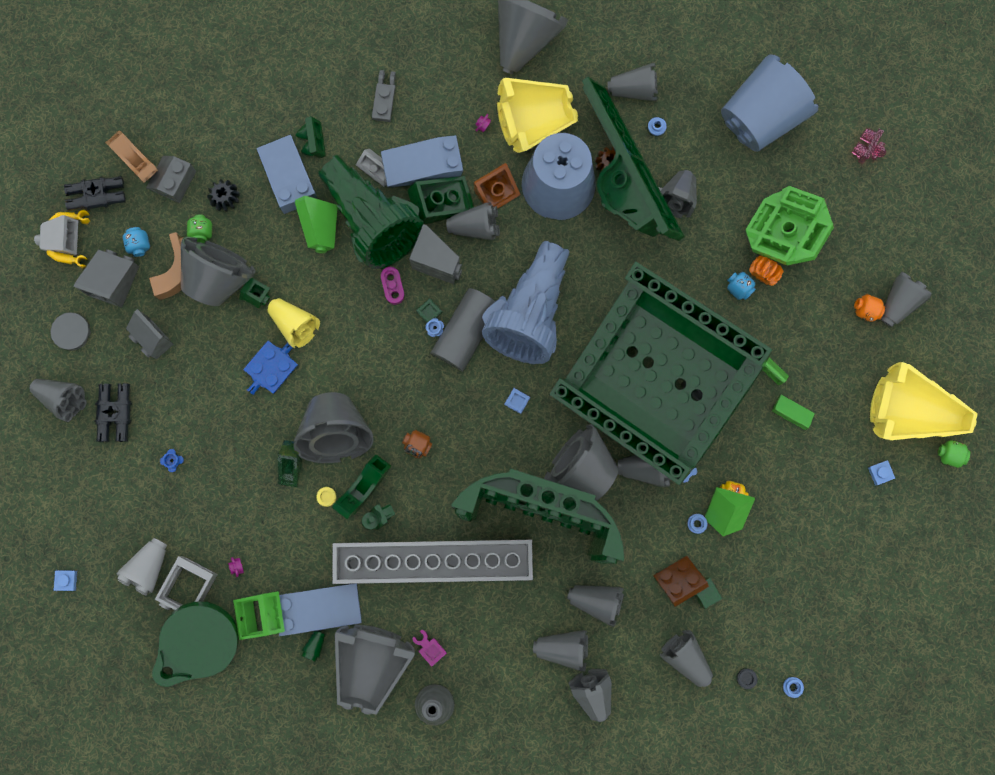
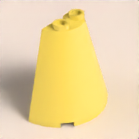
(533, 111)

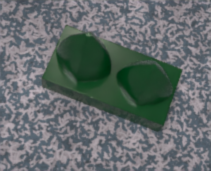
(313, 132)

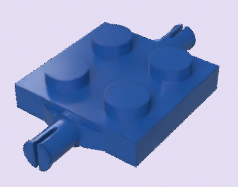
(270, 367)

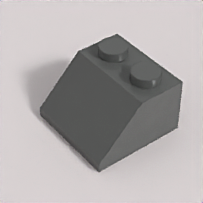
(172, 178)
(148, 335)

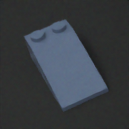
(422, 161)
(286, 172)
(320, 609)

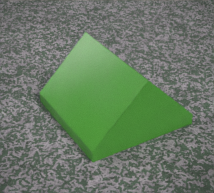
(728, 511)

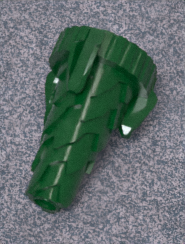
(380, 226)

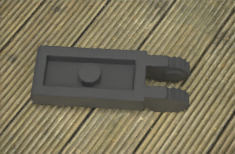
(384, 98)

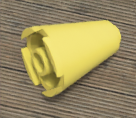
(293, 322)

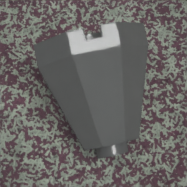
(681, 194)
(593, 693)

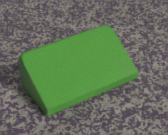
(775, 372)
(793, 412)

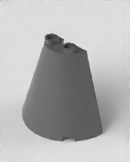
(368, 666)

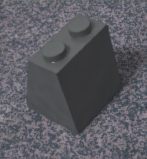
(435, 257)
(108, 277)

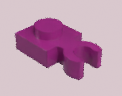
(431, 650)

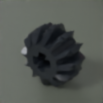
(224, 201)

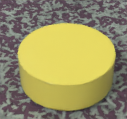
(326, 496)

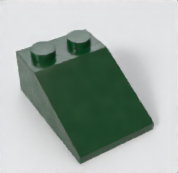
(440, 198)

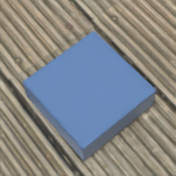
(517, 401)

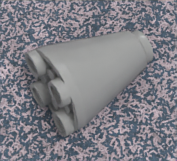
(144, 567)

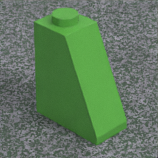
(318, 222)

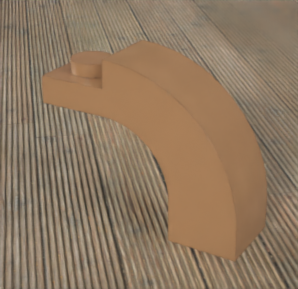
(131, 156)
(169, 282)

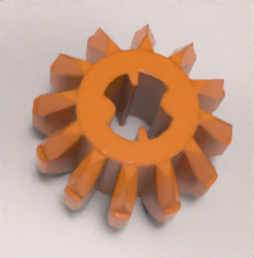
(766, 270)

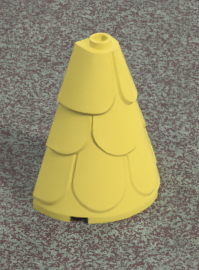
(915, 407)

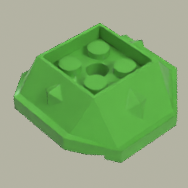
(785, 211)

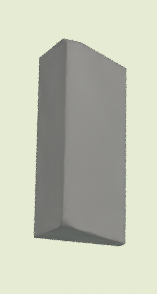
(372, 165)

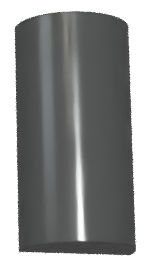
(463, 330)

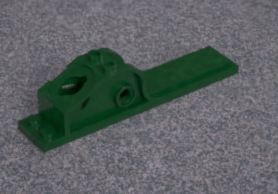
(627, 182)

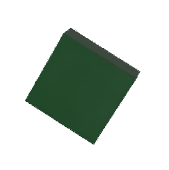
(429, 310)

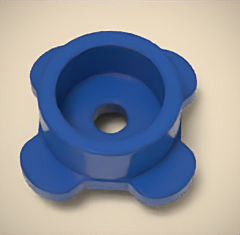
(171, 454)

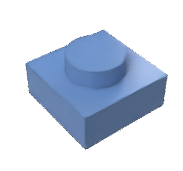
(881, 472)
(65, 580)

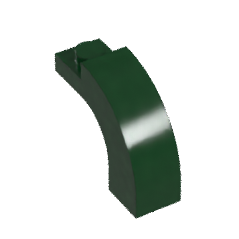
(362, 488)

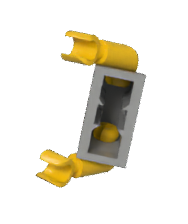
(60, 237)

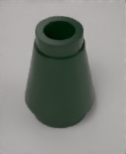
(313, 646)

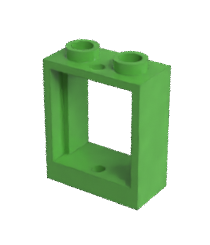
(269, 611)

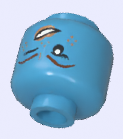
(136, 241)
(741, 285)

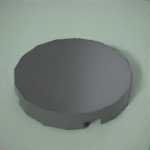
(70, 331)

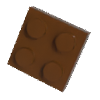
(681, 581)

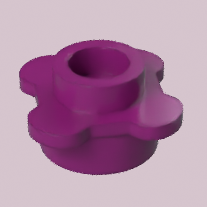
(482, 123)
(235, 566)

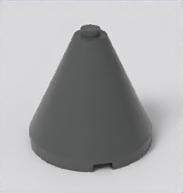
(524, 32)

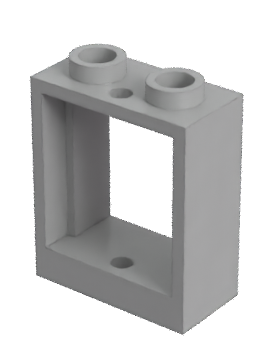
(180, 563)

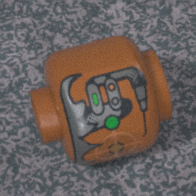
(417, 444)

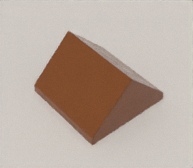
(497, 187)

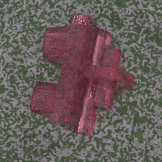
(871, 138)

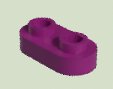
(392, 286)

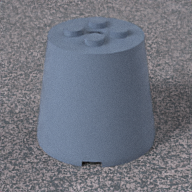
(768, 104)
(558, 189)

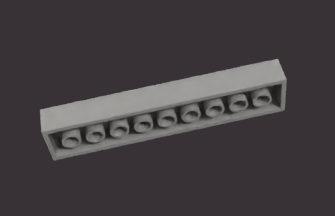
(432, 561)

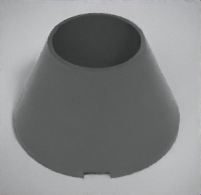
(211, 271)
(332, 430)
(584, 464)

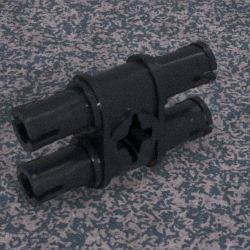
(94, 193)
(105, 406)

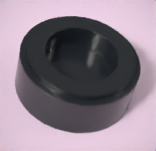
(746, 678)

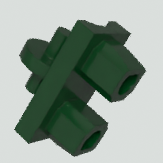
(377, 517)

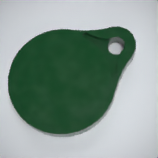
(195, 643)

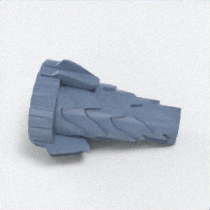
(524, 322)

